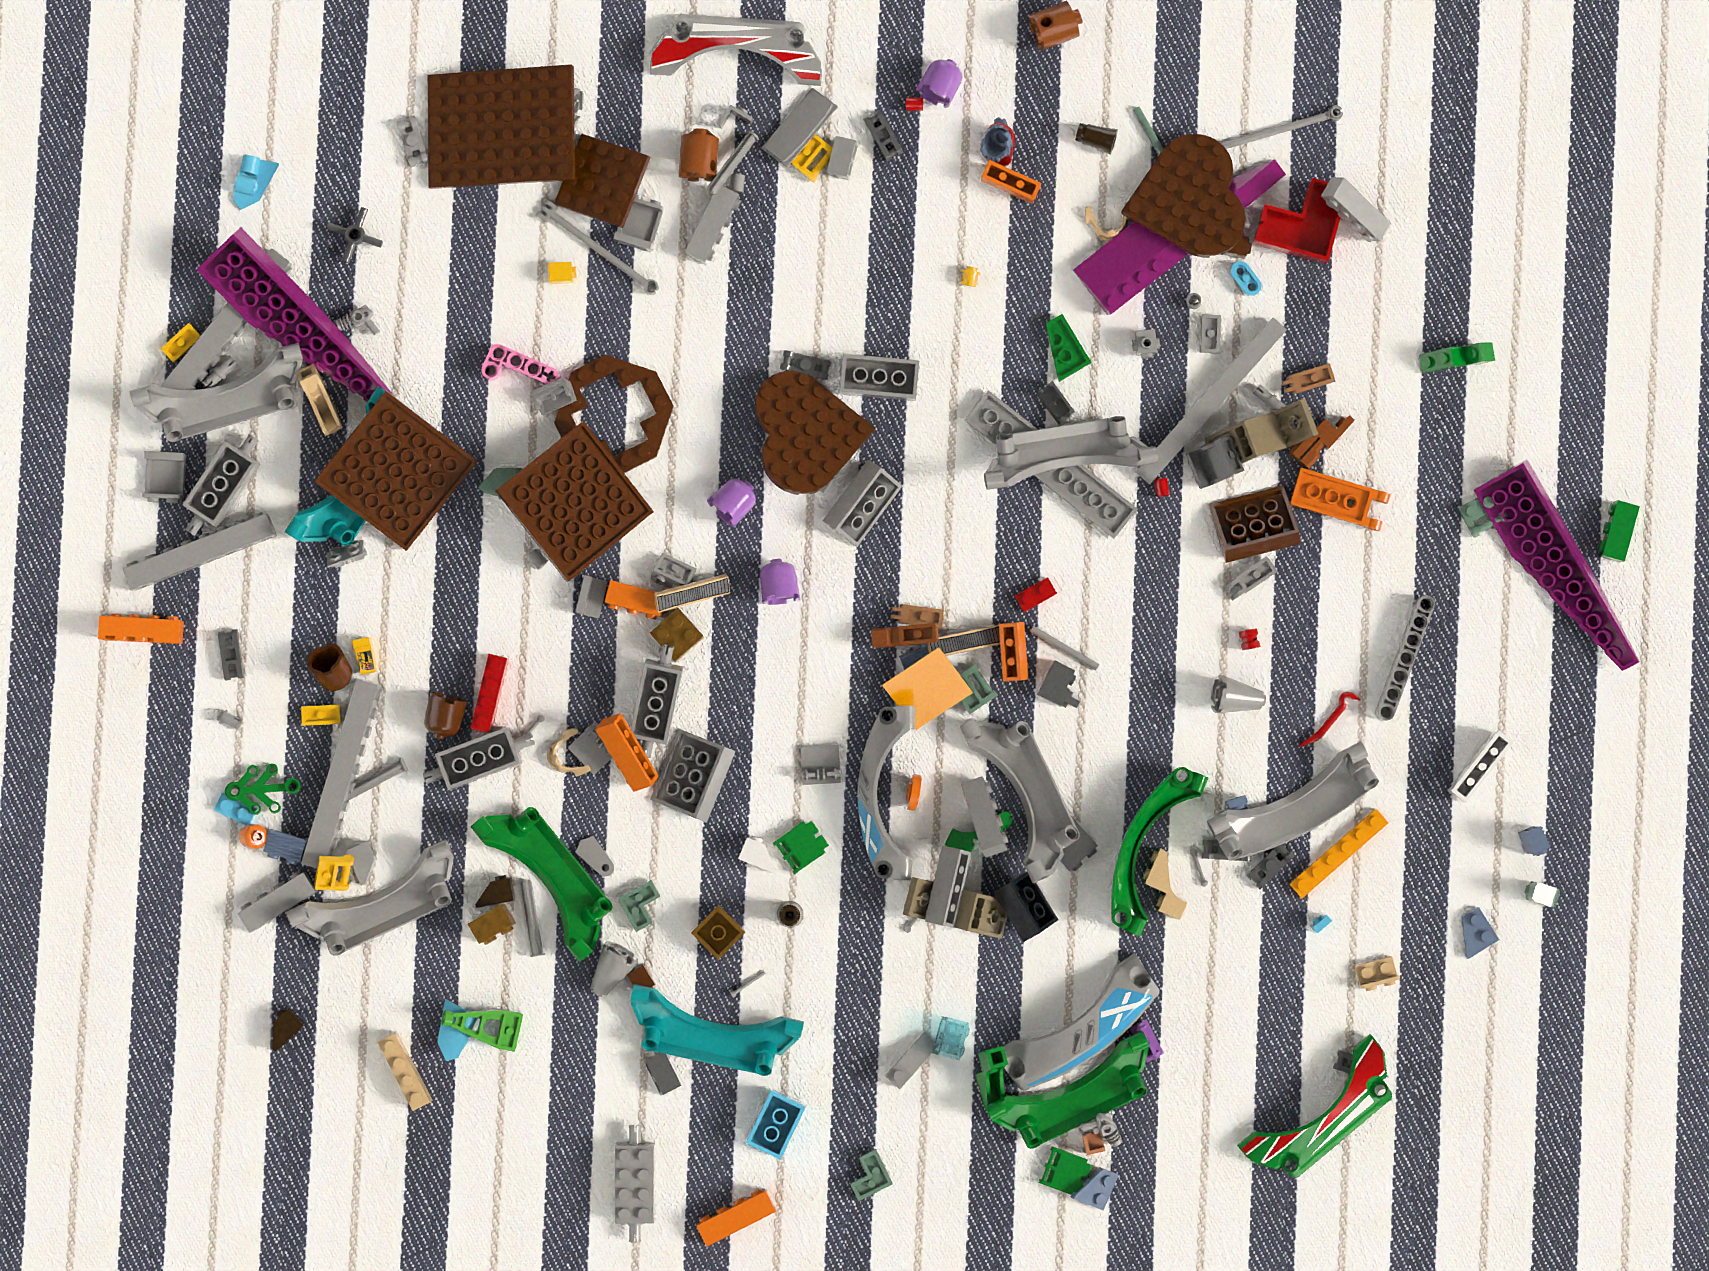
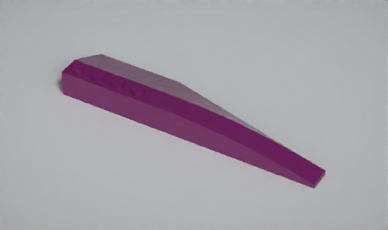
(1140, 256)
(285, 312)
(1551, 556)

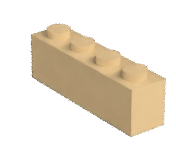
(405, 1071)

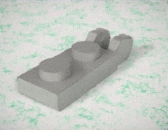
(1252, 577)

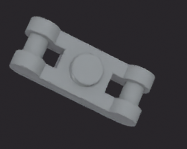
(412, 141)

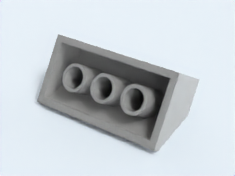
(862, 503)

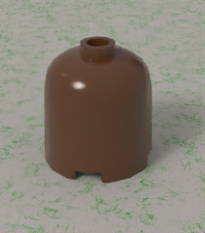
(330, 667)
(444, 714)

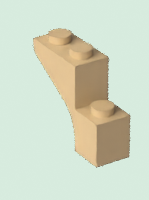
(319, 399)
(1159, 879)

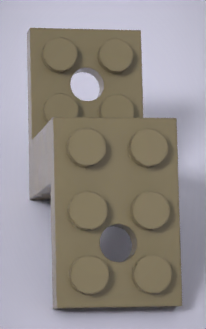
(1270, 431)
(973, 913)

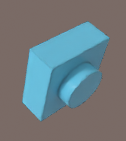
(1320, 923)

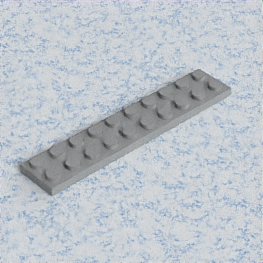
(1072, 483)

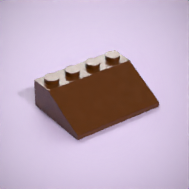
(1255, 524)

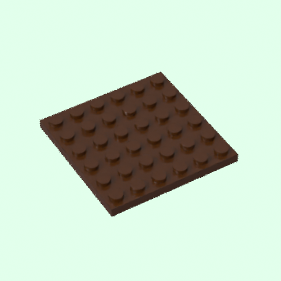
(395, 470)
(574, 501)

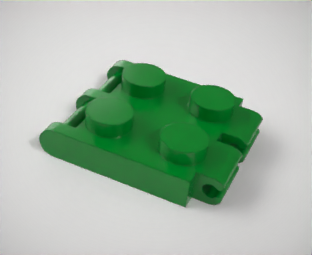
(802, 845)
(1065, 1171)

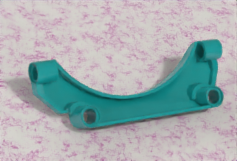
(330, 516)
(731, 1046)

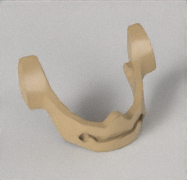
(1105, 236)
(552, 758)

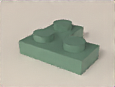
(634, 903)
(876, 1178)

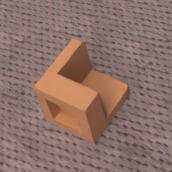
(1093, 1143)

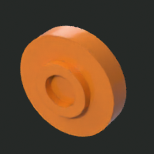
(913, 792)

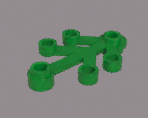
(258, 789)

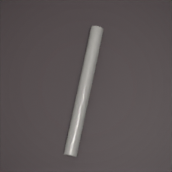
(1065, 648)

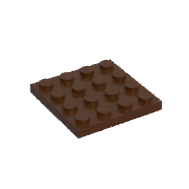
(604, 181)

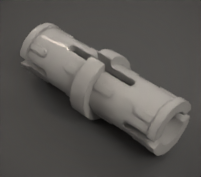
(220, 372)
(1269, 399)

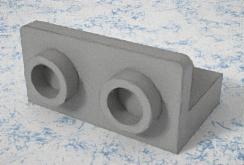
(672, 572)

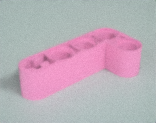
(523, 368)

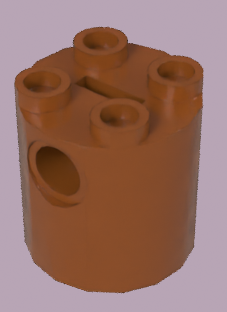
(1055, 25)
(698, 155)

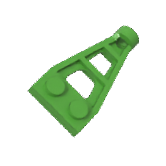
(508, 1029)

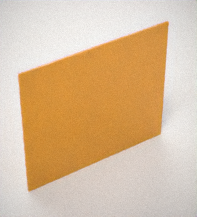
(929, 685)

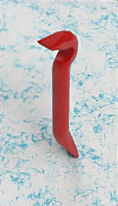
(1332, 718)

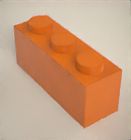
(1010, 182)
(632, 598)
(1013, 651)

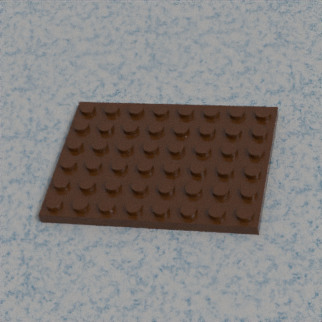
(501, 127)

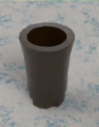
(1097, 137)
(790, 906)

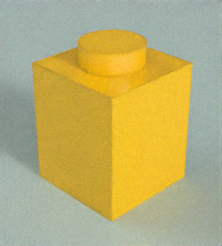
(561, 272)

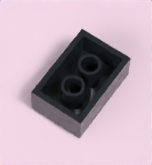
(1025, 906)

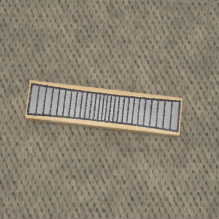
(692, 593)
(967, 641)

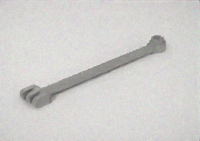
(1328, 115)
(550, 213)

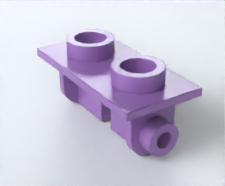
(1154, 1050)

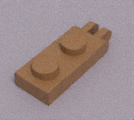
(1309, 379)
(918, 615)

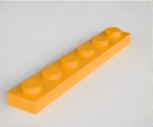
(1338, 853)

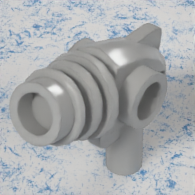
(359, 318)
(1104, 1126)

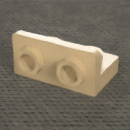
(1376, 973)

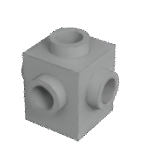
(1149, 337)

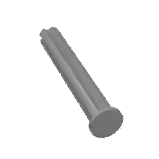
(732, 162)
(378, 778)
(531, 918)

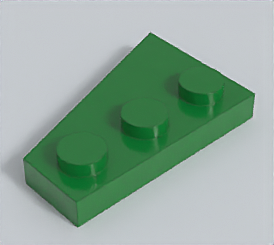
(1066, 349)

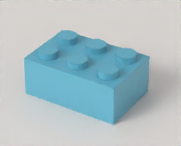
(776, 1124)

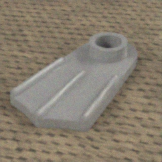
(594, 855)

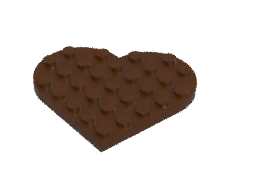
(1189, 197)
(807, 432)

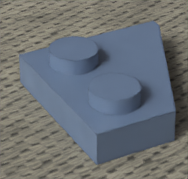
(1477, 932)
(1097, 1188)

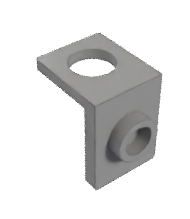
(740, 112)

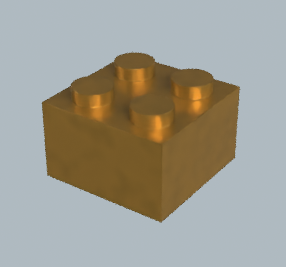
(678, 632)
(492, 923)
(718, 932)

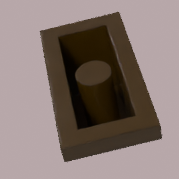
(497, 892)
(285, 1027)

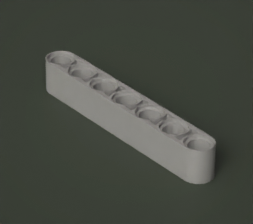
(1398, 665)

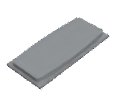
(799, 127)

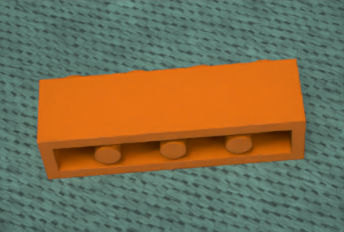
(626, 752)
(736, 1217)

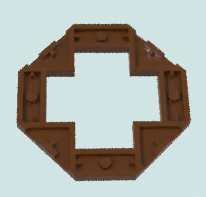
(627, 375)

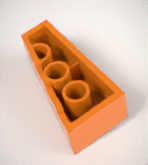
(141, 629)

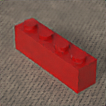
(490, 693)

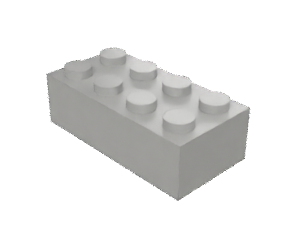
(879, 377)

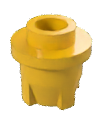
(970, 276)

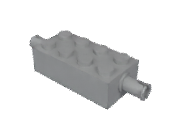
(221, 484)
(656, 700)
(478, 758)
(634, 1183)

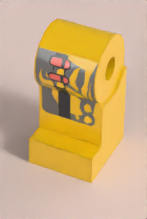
(365, 655)

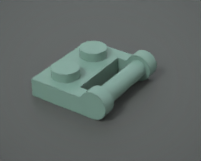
(1474, 510)
(974, 700)

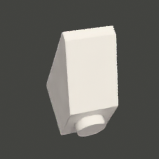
(757, 854)

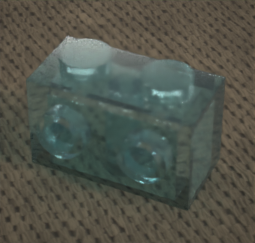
(951, 1038)

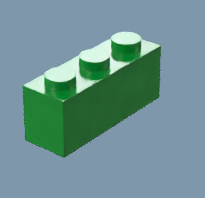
(1618, 531)

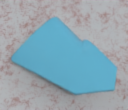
(252, 180)
(450, 1039)

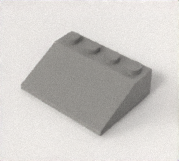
(692, 775)

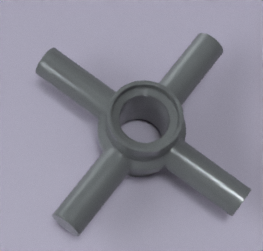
(362, 237)

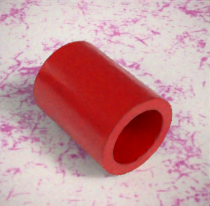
(914, 103)
(1161, 487)

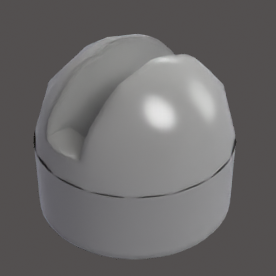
(1192, 298)

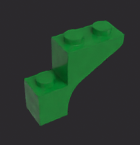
(1457, 357)
(963, 840)
(991, 1079)

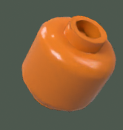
(253, 836)

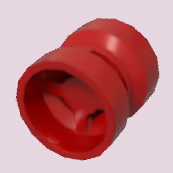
(1249, 639)

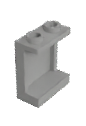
(641, 224)
(164, 476)

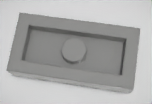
(1210, 333)

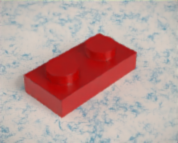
(1035, 594)

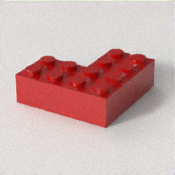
(1304, 233)

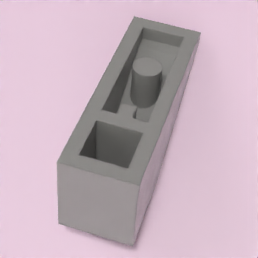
(911, 1061)

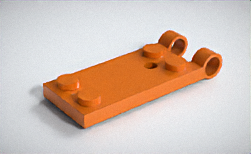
(1330, 496)

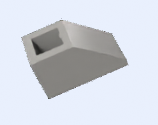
(363, 862)

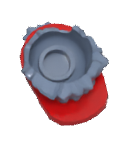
(998, 142)

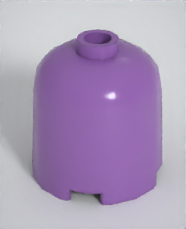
(940, 82)
(733, 501)
(778, 582)

